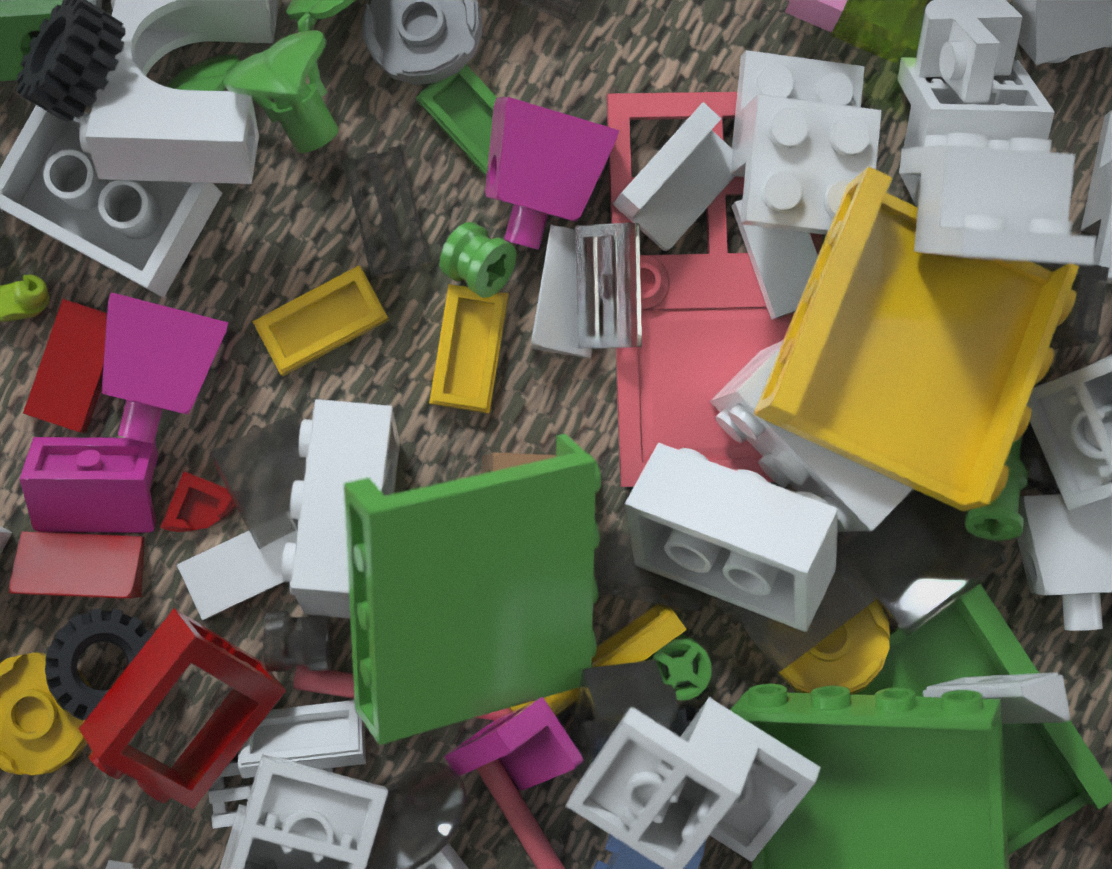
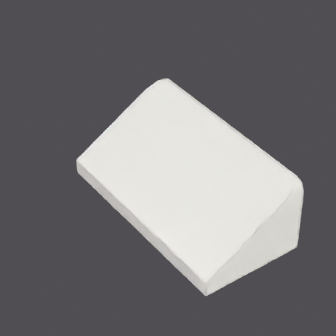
(556, 311)
(1022, 696)

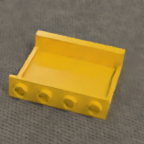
(913, 353)

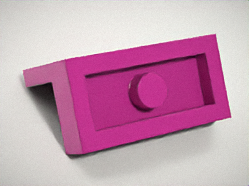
(89, 484)
(525, 741)

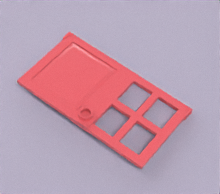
(697, 315)

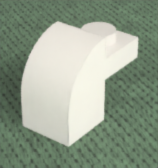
(968, 44)

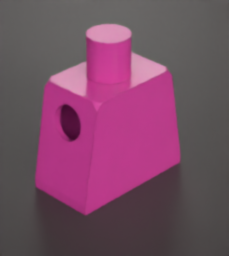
(543, 165)
(155, 361)

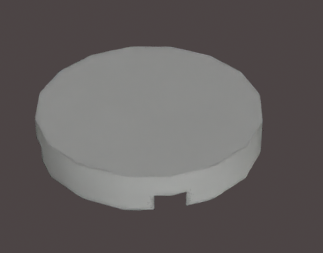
(422, 37)

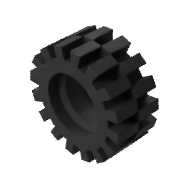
(71, 59)
(73, 639)

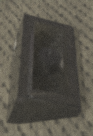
(620, 577)

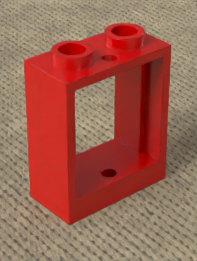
(147, 682)

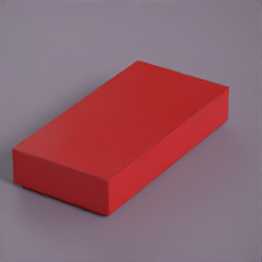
(70, 368)

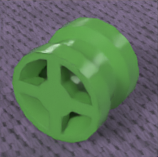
(478, 259)
(688, 673)

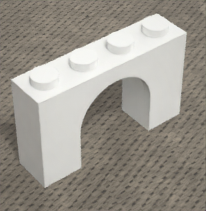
(172, 133)

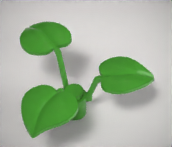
(279, 75)

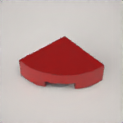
(197, 504)

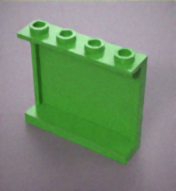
(471, 592)
(1045, 764)
(895, 782)

